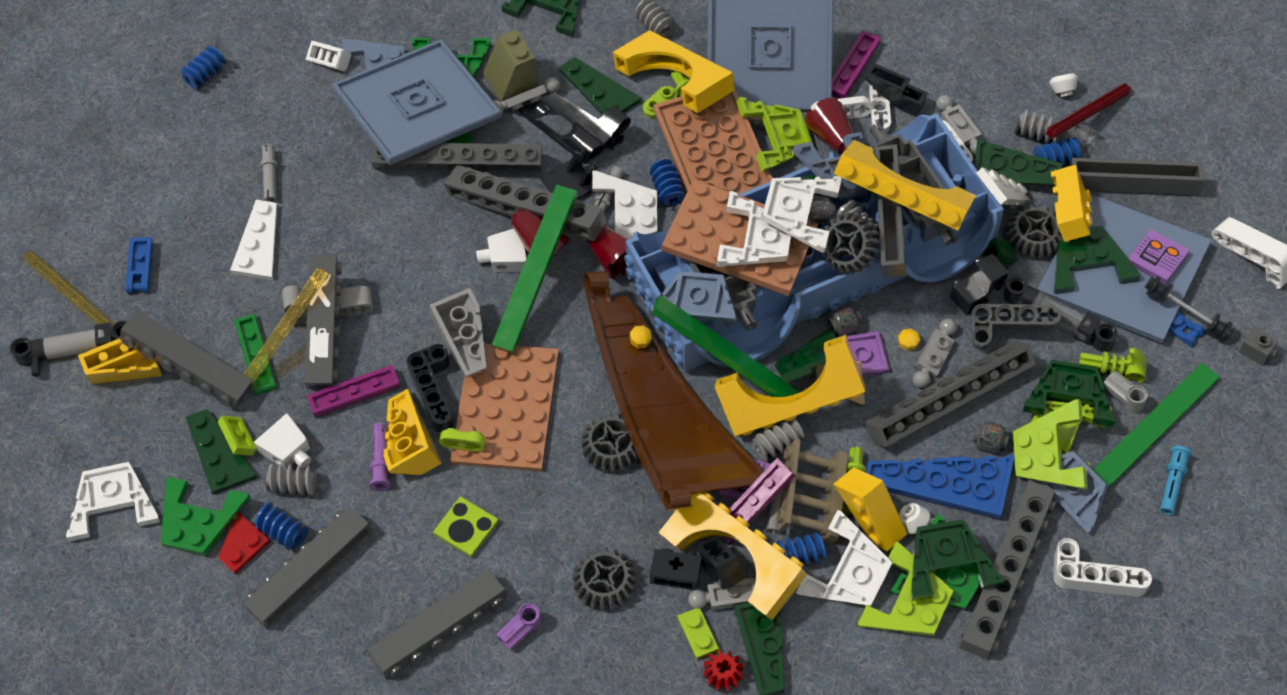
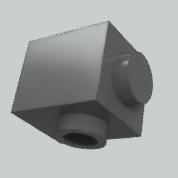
(1259, 346)

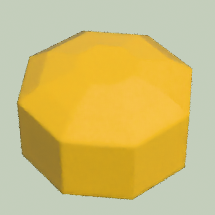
(640, 336)
(908, 339)

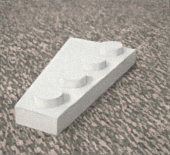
(1003, 190)
(257, 244)

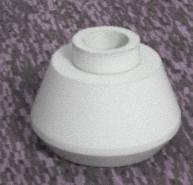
(1064, 84)
(913, 516)

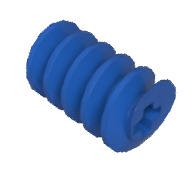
(202, 66)
(1059, 151)
(667, 182)
(280, 527)
(804, 549)

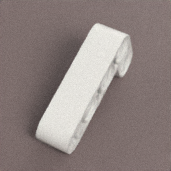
(1255, 247)
(1100, 572)

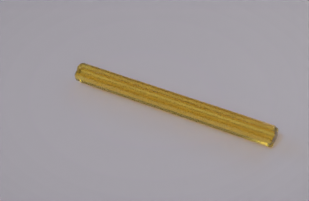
(65, 288)
(286, 324)

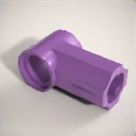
(518, 628)

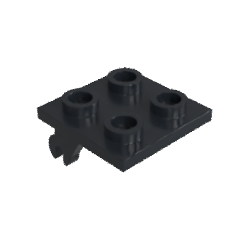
(572, 175)

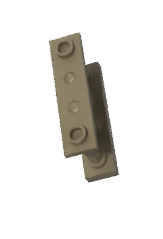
(833, 502)

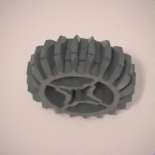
(1036, 237)
(861, 253)
(594, 451)
(589, 590)

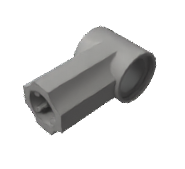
(1126, 391)

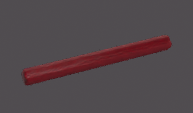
(1088, 110)

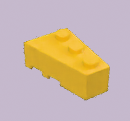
(1073, 203)
(117, 363)
(871, 507)

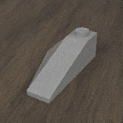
(461, 329)

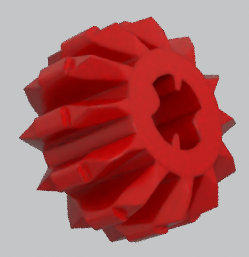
(730, 676)

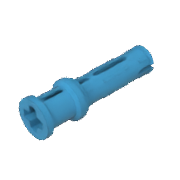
(1176, 471)

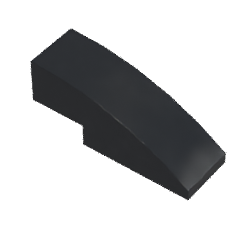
(896, 89)

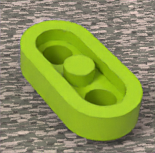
(656, 98)
(459, 440)

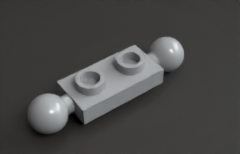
(550, 85)
(959, 122)
(934, 353)
(722, 598)

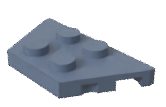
(701, 296)
(1079, 503)

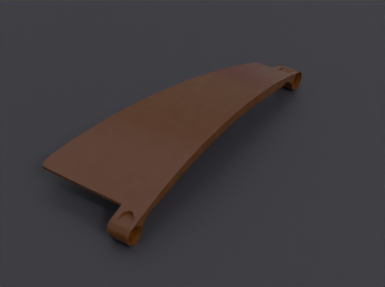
(668, 424)

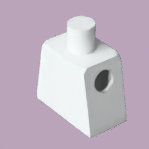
(504, 252)
(284, 444)

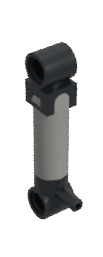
(62, 345)

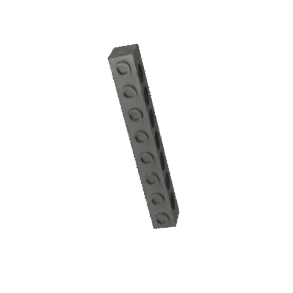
(476, 156)
(508, 197)
(950, 393)
(1035, 497)

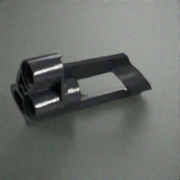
(586, 130)

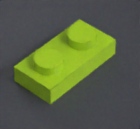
(237, 435)
(697, 633)

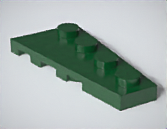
(597, 87)
(1015, 164)
(219, 463)
(763, 647)

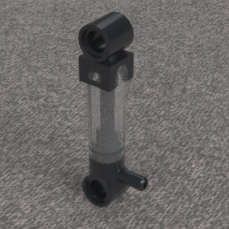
(1082, 326)

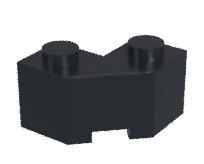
(973, 290)

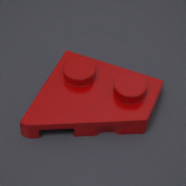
(241, 544)

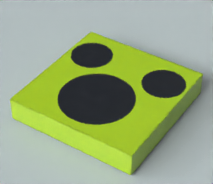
(465, 527)

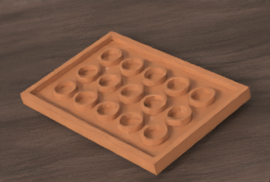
(712, 144)
(705, 225)
(509, 408)

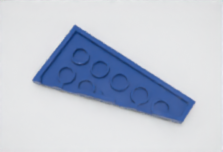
(955, 482)

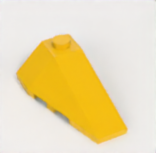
(408, 440)

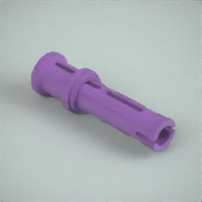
(378, 465)

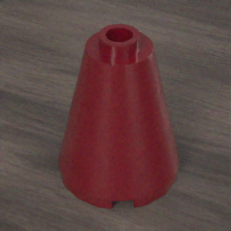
(829, 123)
(526, 226)
(610, 251)

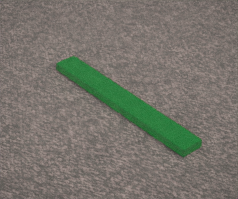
(534, 269)
(721, 349)
(1156, 424)

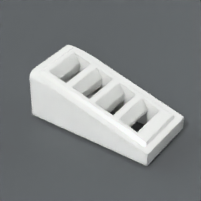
(340, 59)

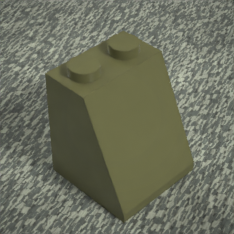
(511, 67)

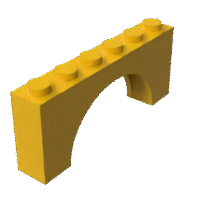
(651, 51)
(864, 169)
(750, 410)
(775, 573)

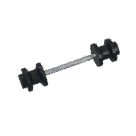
(1214, 325)

